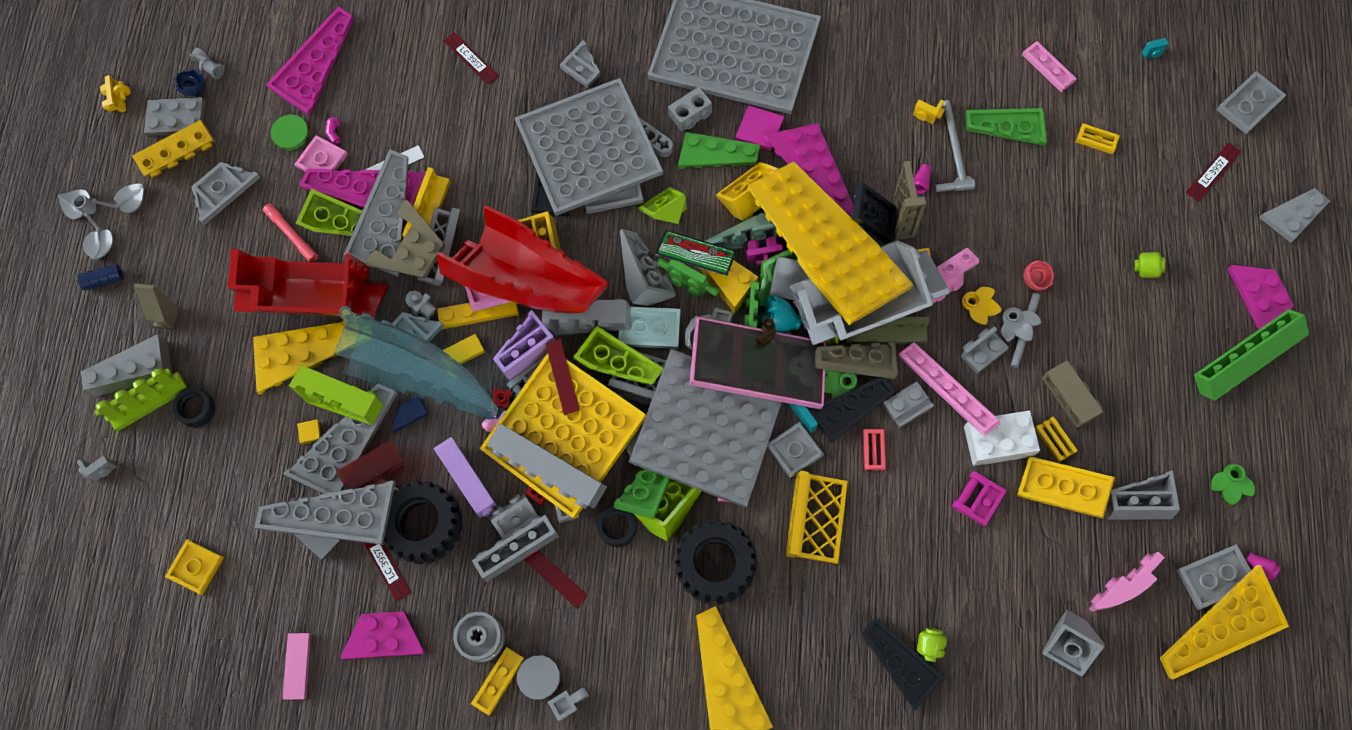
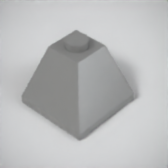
(1073, 643)

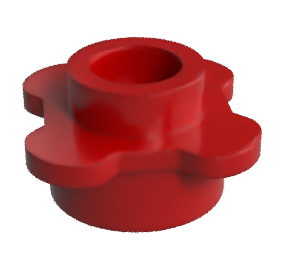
(506, 394)

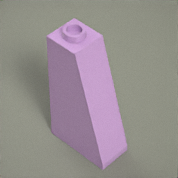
(465, 477)

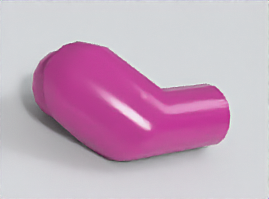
(331, 125)

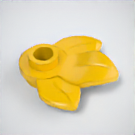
(983, 306)

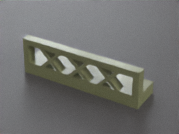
(901, 331)

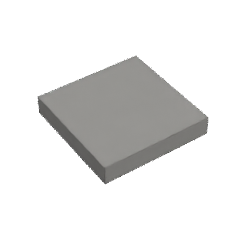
(786, 273)
(794, 450)

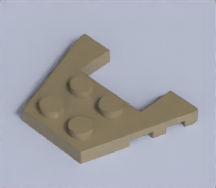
(417, 250)

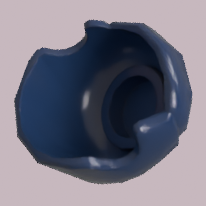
(190, 82)

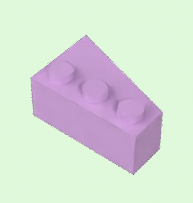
(524, 347)

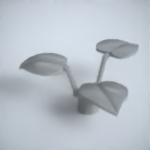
(79, 203)

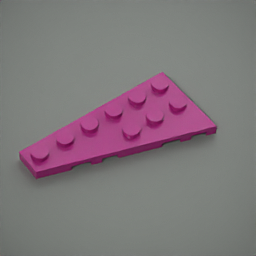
(307, 70)
(354, 186)

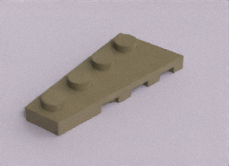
(865, 360)

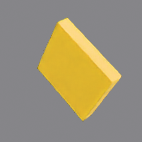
(194, 567)

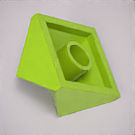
(666, 206)

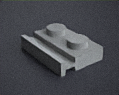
(908, 404)

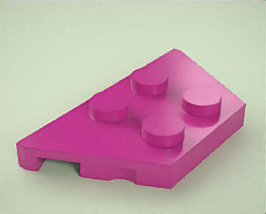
(1261, 292)
(382, 636)

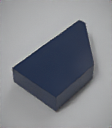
(409, 413)

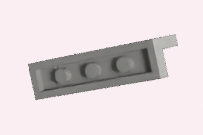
(447, 239)

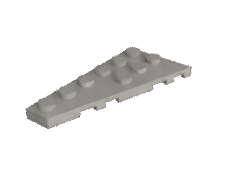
(379, 225)
(340, 515)

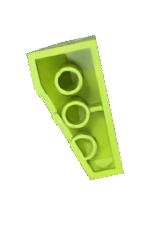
(328, 215)
(613, 357)

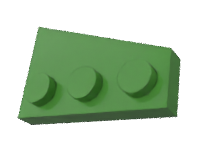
(752, 303)

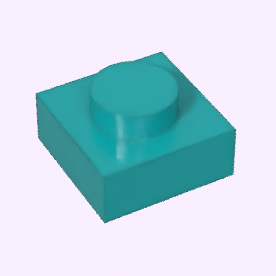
(1155, 48)

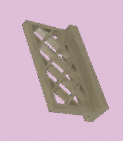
(908, 205)

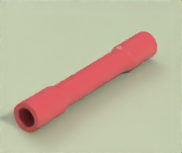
(303, 247)

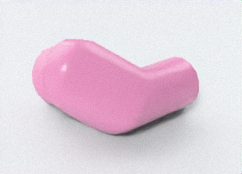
(489, 424)

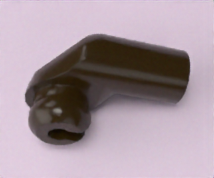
(768, 332)

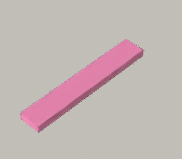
(949, 389)

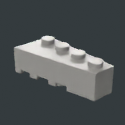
(606, 314)
(127, 367)

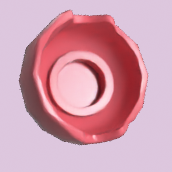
(1038, 275)

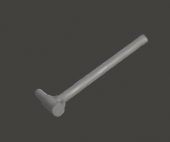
(962, 181)

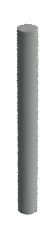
(1021, 343)

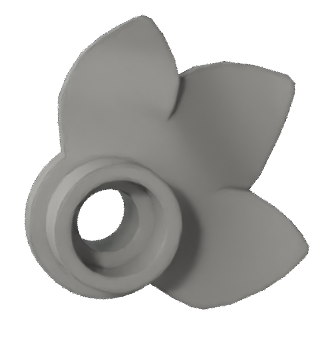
(1021, 326)

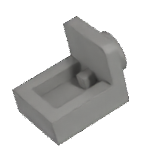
(98, 469)

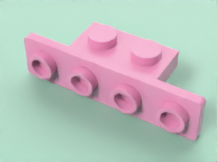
(954, 269)

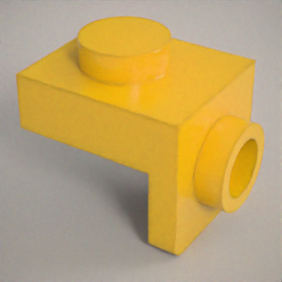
(927, 112)

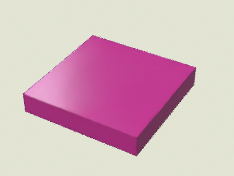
(757, 124)

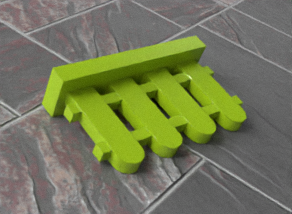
(149, 399)

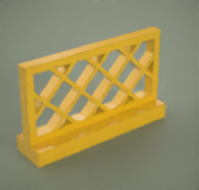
(798, 517)

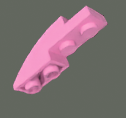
(1123, 590)

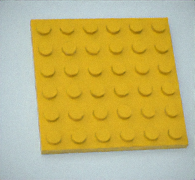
(585, 439)

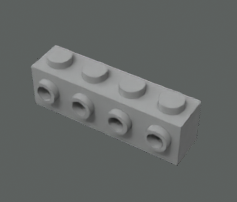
(515, 548)

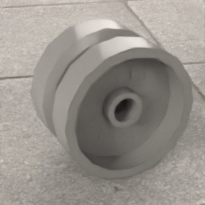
(467, 634)

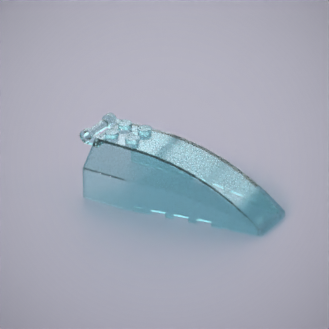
(409, 363)

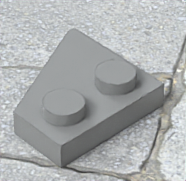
(581, 65)

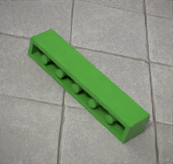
(1251, 354)

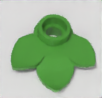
(835, 385)
(1232, 487)

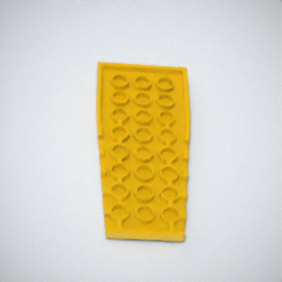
(829, 244)

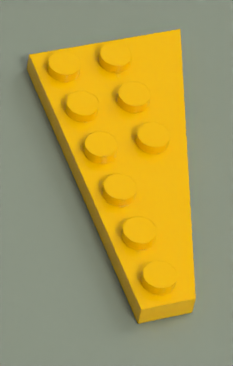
(1236, 621)
(728, 688)

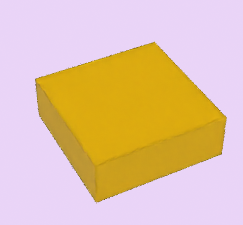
(309, 431)

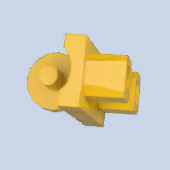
(115, 93)

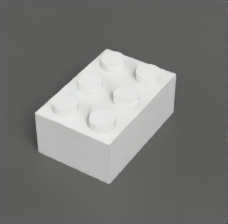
(1009, 441)

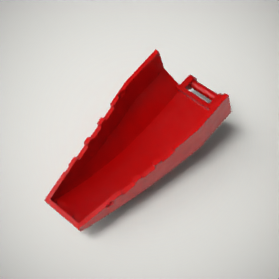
(522, 268)

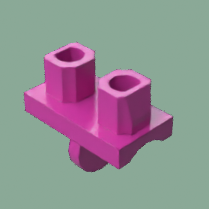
(759, 254)

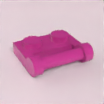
(985, 502)

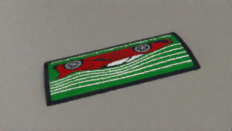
(696, 252)

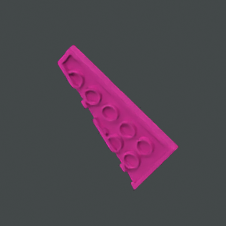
(811, 153)

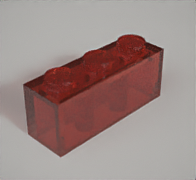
(371, 466)

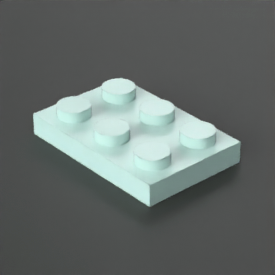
(652, 328)

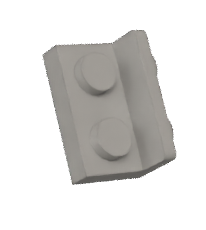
(984, 350)
(513, 516)

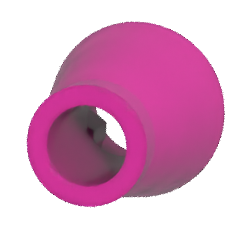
(922, 179)
(1269, 566)

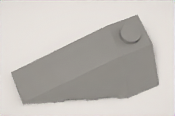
(642, 276)

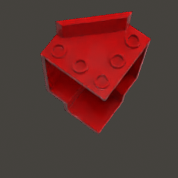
(302, 287)

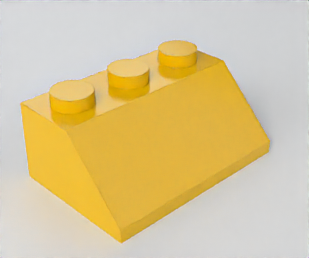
(735, 195)

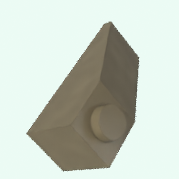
(156, 306)

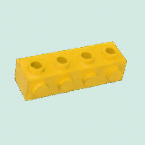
(173, 149)

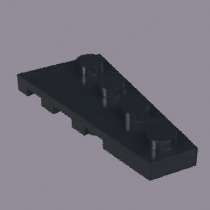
(851, 407)
(906, 668)

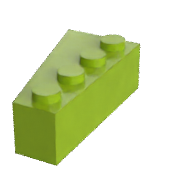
(336, 395)

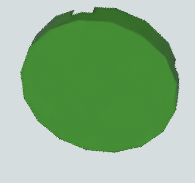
(289, 132)

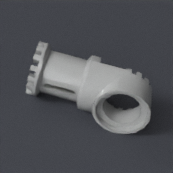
(206, 64)

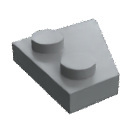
(418, 326)

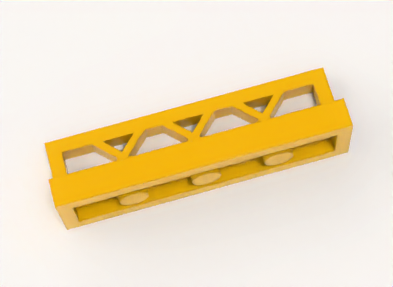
(429, 196)

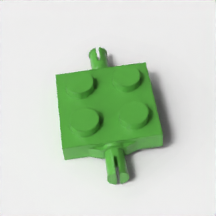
(687, 277)

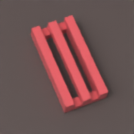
(874, 466)

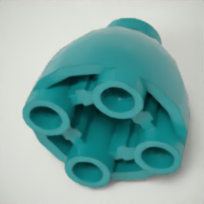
(781, 313)

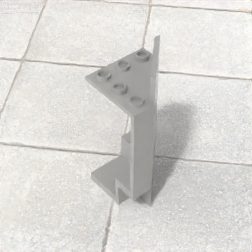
(826, 323)

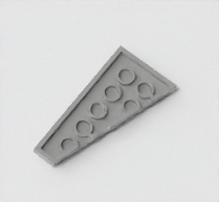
(338, 448)

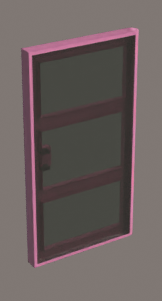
(732, 362)

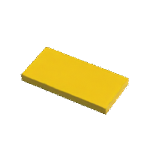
(1066, 487)

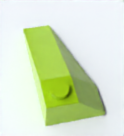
(672, 510)

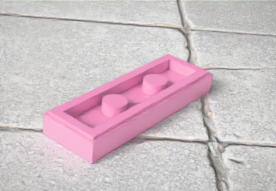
(1049, 66)
(296, 666)

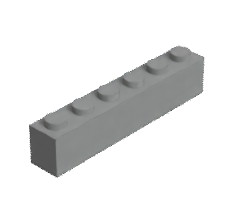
(547, 466)

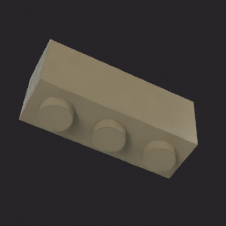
(1072, 394)

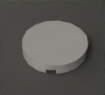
(538, 677)

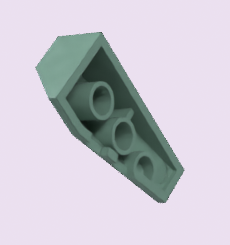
(752, 229)

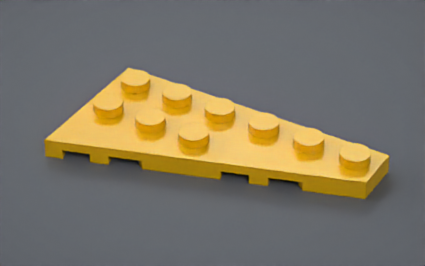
(282, 353)

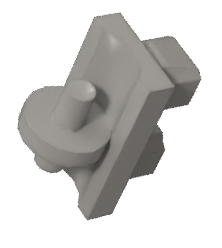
(420, 304)

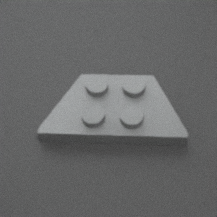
(220, 188)

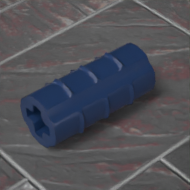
(100, 277)

